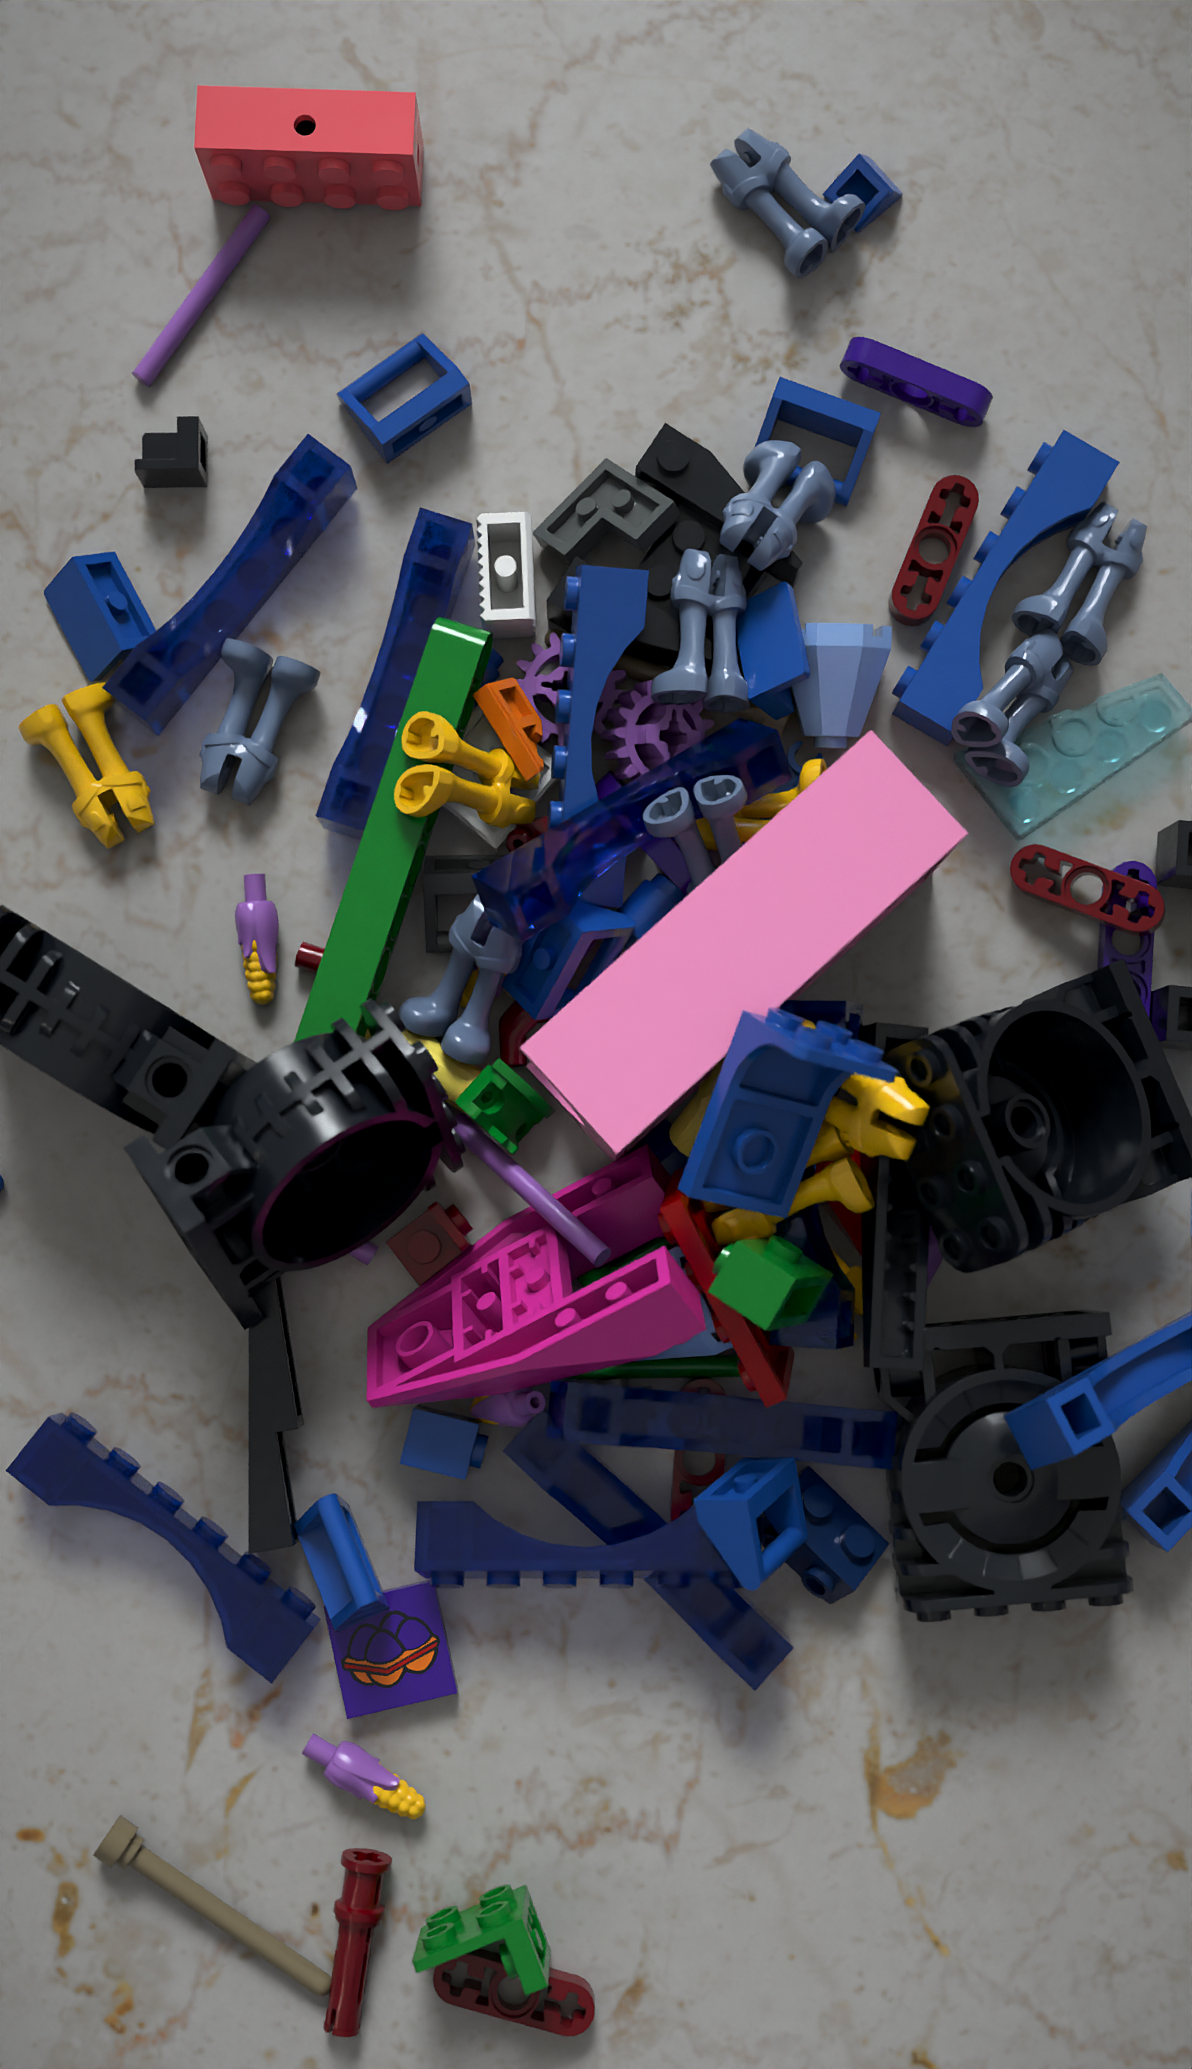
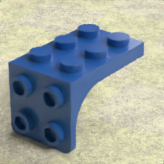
(772, 1109)

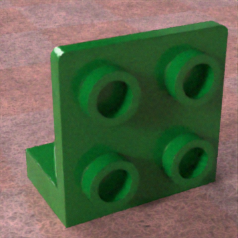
(499, 1916)

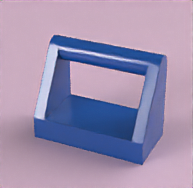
(418, 415)
(824, 416)
(556, 952)
(730, 1511)
(340, 1562)

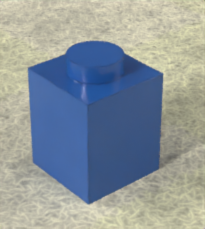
(443, 1442)

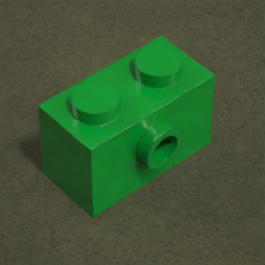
(769, 1282)

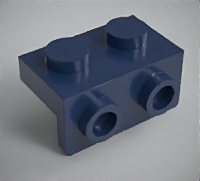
(838, 1545)

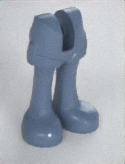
(765, 169)
(769, 528)
(702, 595)
(1085, 636)
(1033, 675)
(218, 752)
(674, 817)
(436, 1015)

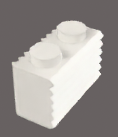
(506, 574)

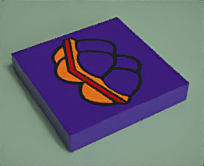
(395, 1654)

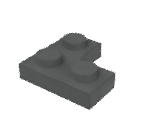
(604, 503)

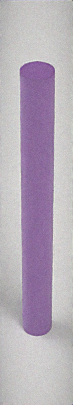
(201, 295)
(532, 1192)

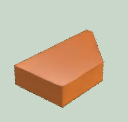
(514, 723)

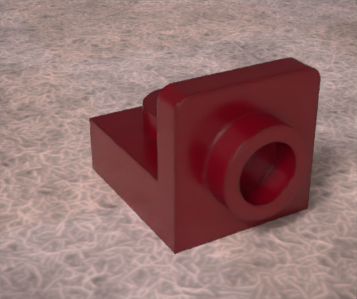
(431, 1241)

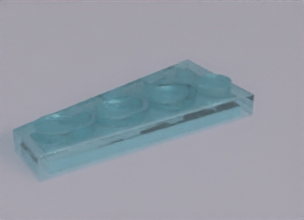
(1082, 751)

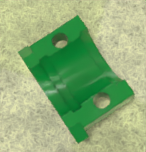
(503, 1104)

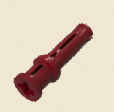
(357, 1915)

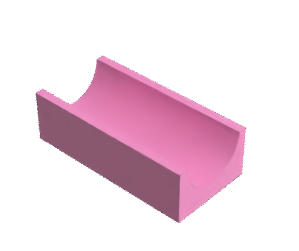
(742, 943)

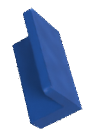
(98, 611)
(772, 649)

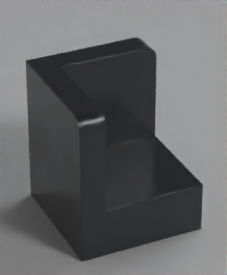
(175, 458)

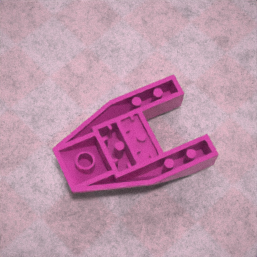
(508, 1308)

